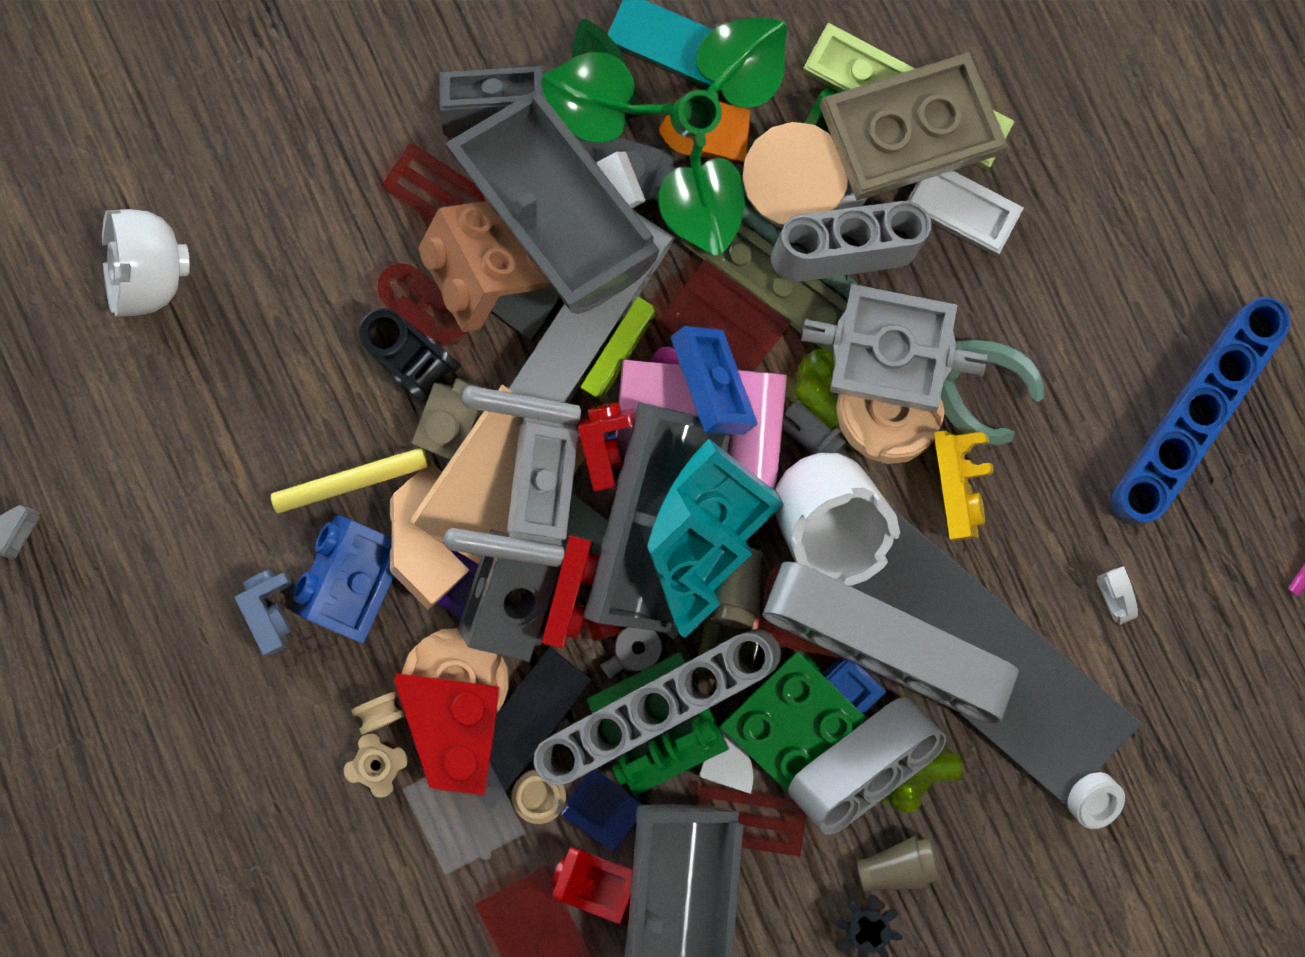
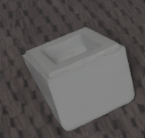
(15, 529)

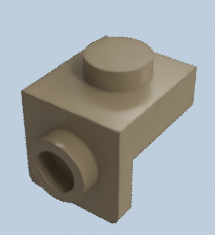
(446, 419)

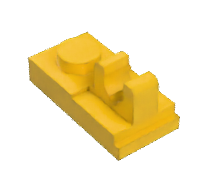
(962, 507)

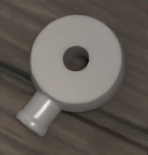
(624, 656)

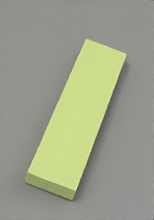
(848, 62)

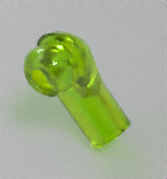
(814, 385)
(943, 768)

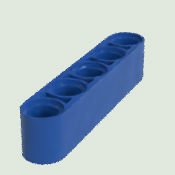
(1221, 397)

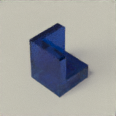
(602, 809)

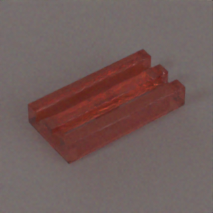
(402, 170)
(795, 827)

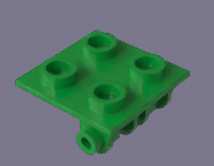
(792, 719)
(668, 752)

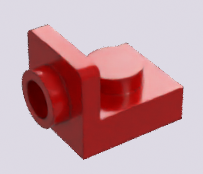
(601, 453)

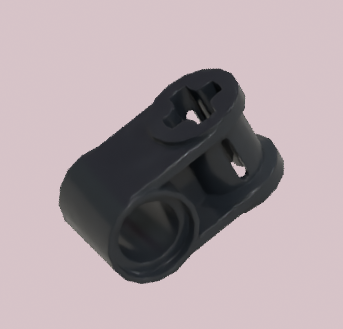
(409, 355)

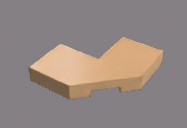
(415, 556)

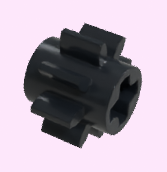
(883, 930)

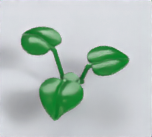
(743, 63)

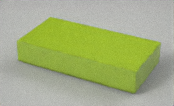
(618, 349)

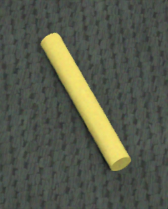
(350, 480)

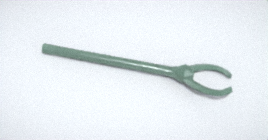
(952, 403)

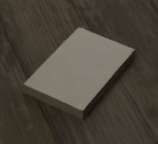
(913, 126)

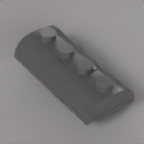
(556, 202)
(625, 579)
(684, 881)

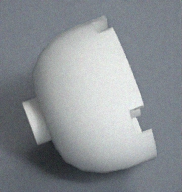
(141, 262)

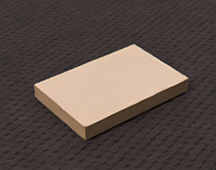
(477, 481)

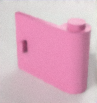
(667, 387)

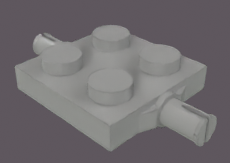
(894, 348)

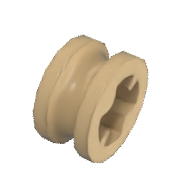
(378, 712)

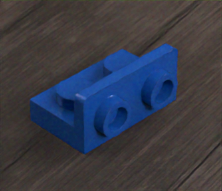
(345, 579)

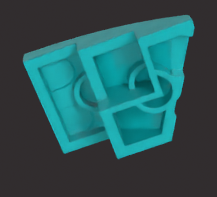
(704, 531)

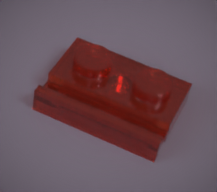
(721, 303)
(530, 922)

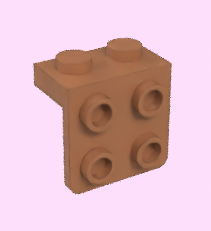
(476, 262)

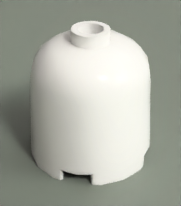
(835, 518)

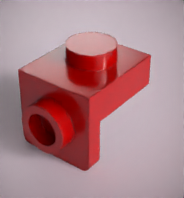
(593, 885)

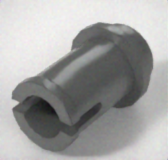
(811, 431)

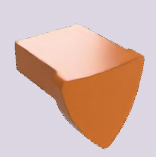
(724, 142)

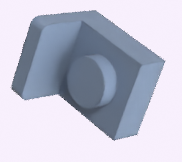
(265, 621)

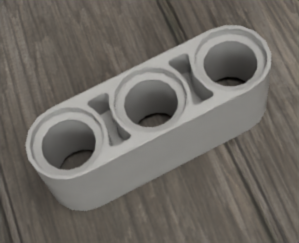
(867, 225)
(867, 765)

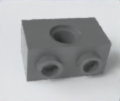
(507, 628)

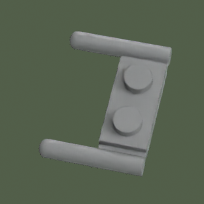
(539, 482)

